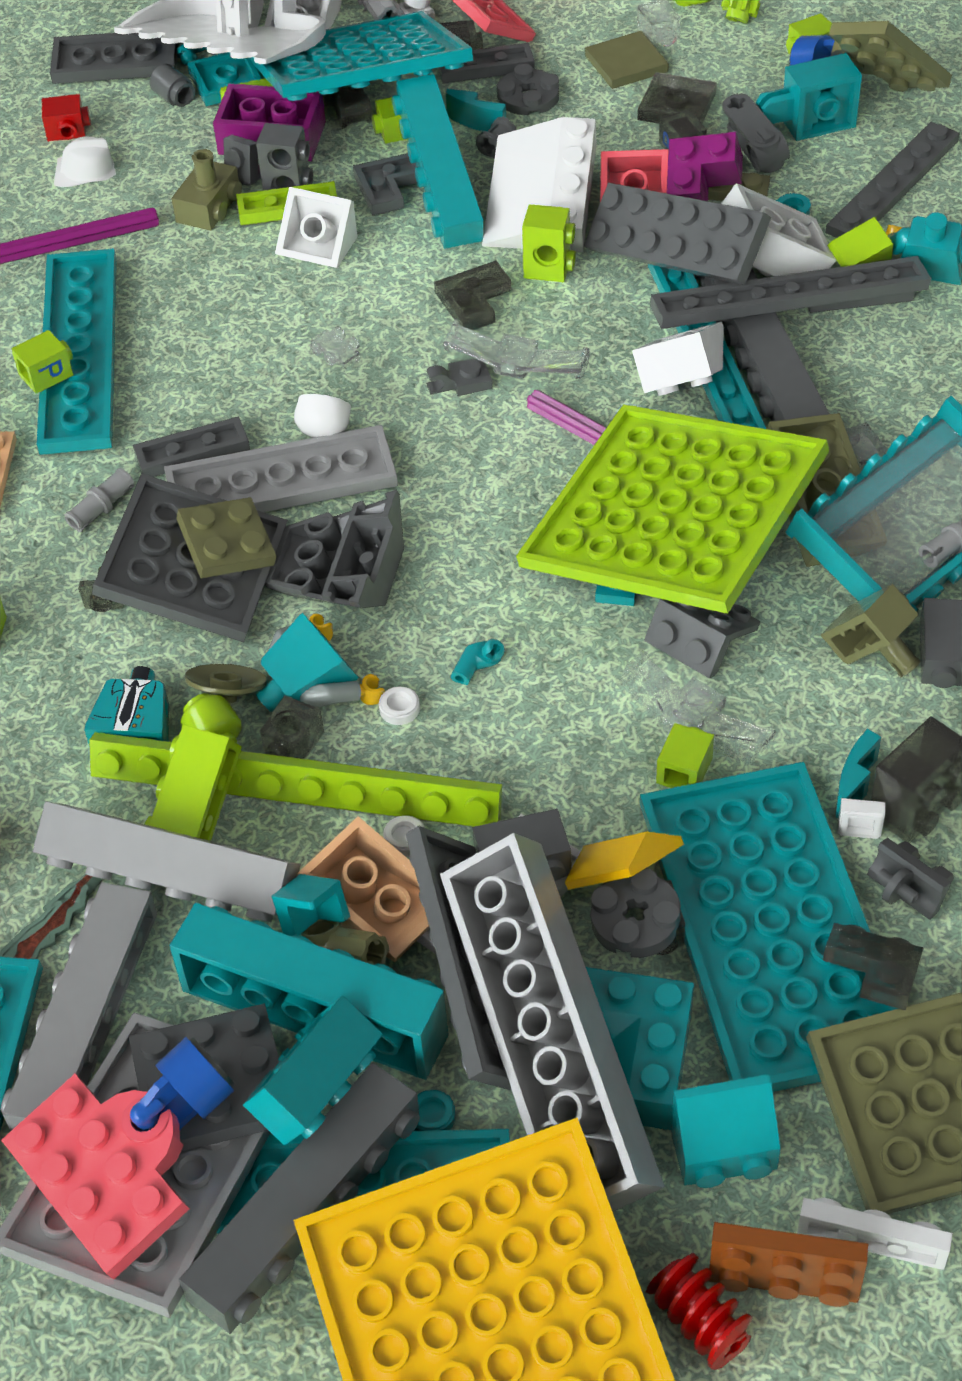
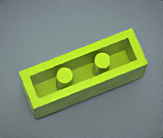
(195, 783)

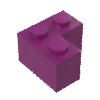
(703, 163)

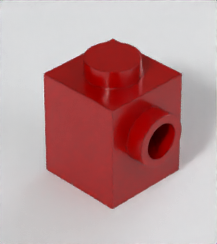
(64, 117)

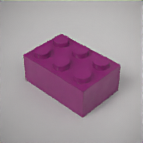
(249, 107)

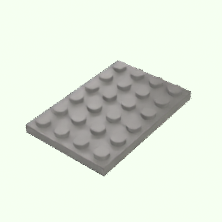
(202, 1177)

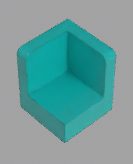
(307, 900)

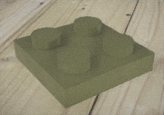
(226, 537)

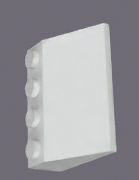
(541, 167)

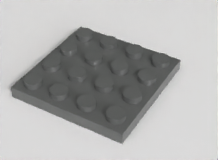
(155, 572)

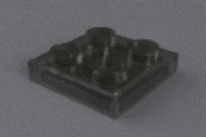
(673, 94)

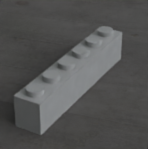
(162, 858)
(83, 998)

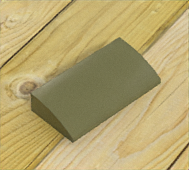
(836, 465)

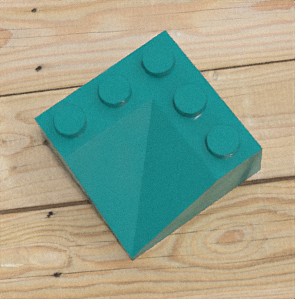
(650, 1035)

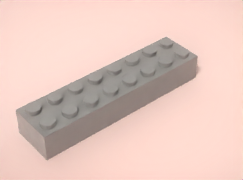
(547, 1011)

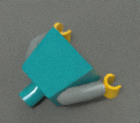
(311, 669)

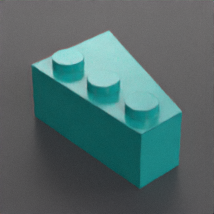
(314, 1071)

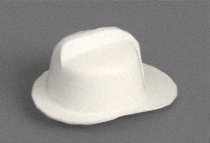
(84, 162)

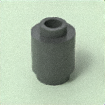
(172, 85)

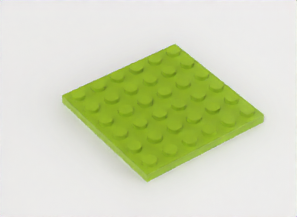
(674, 507)

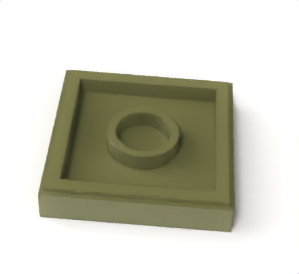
(626, 59)

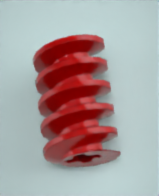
(700, 1311)

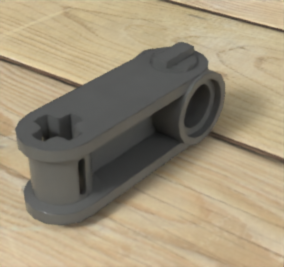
(756, 134)

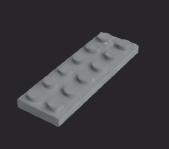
(294, 470)

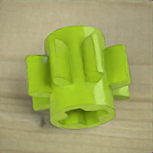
(740, 9)

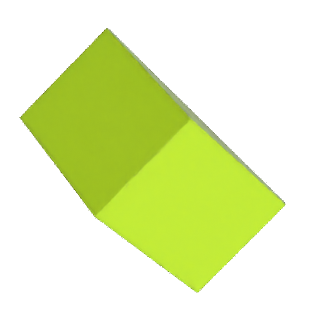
(862, 245)

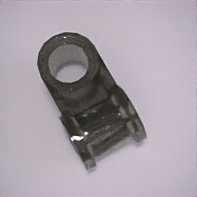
(351, 106)

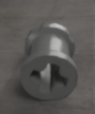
(487, 140)

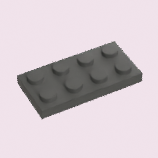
(107, 57)

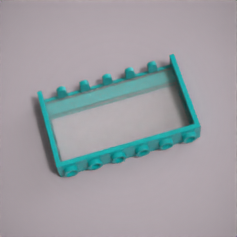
(883, 515)

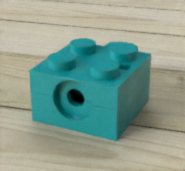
(816, 97)

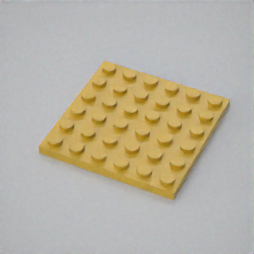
(485, 1273)

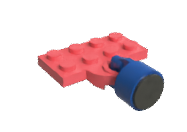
(108, 1158)

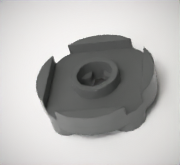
(541, 93)
(642, 937)

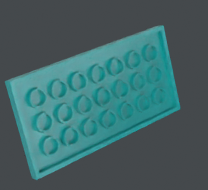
(757, 910)

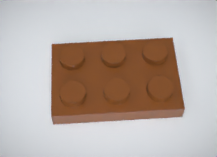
(788, 1263)

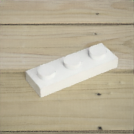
(911, 1242)

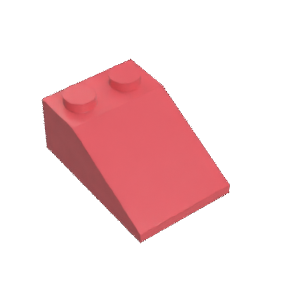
(635, 169)

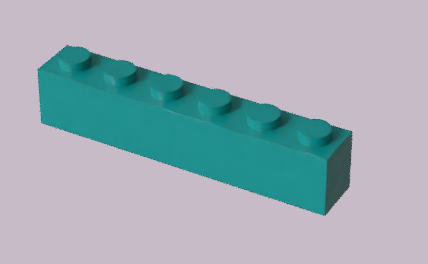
(438, 162)

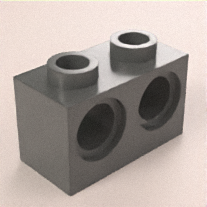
(283, 156)

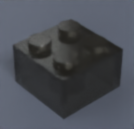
(920, 780)

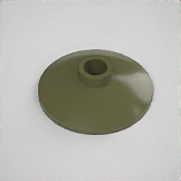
(225, 680)

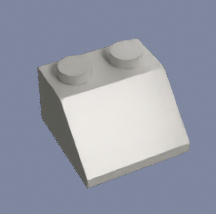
(681, 359)

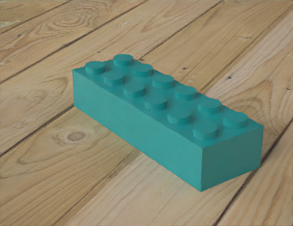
(253, 965)

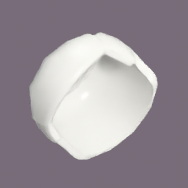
(321, 415)

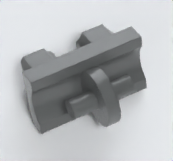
(908, 878)

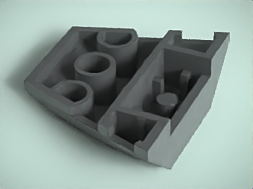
(342, 556)

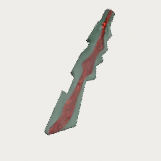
(53, 922)

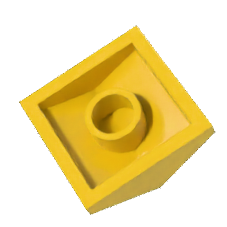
(620, 858)

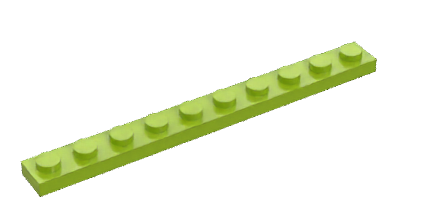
(313, 782)

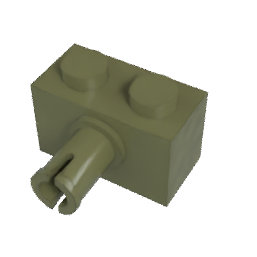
(206, 192)
(875, 626)

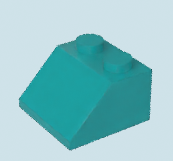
(725, 1131)

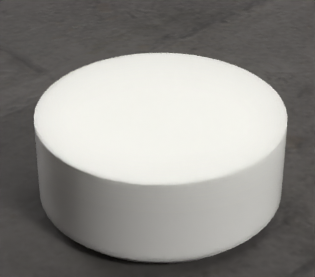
(399, 705)
(397, 828)

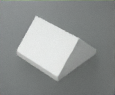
(316, 227)

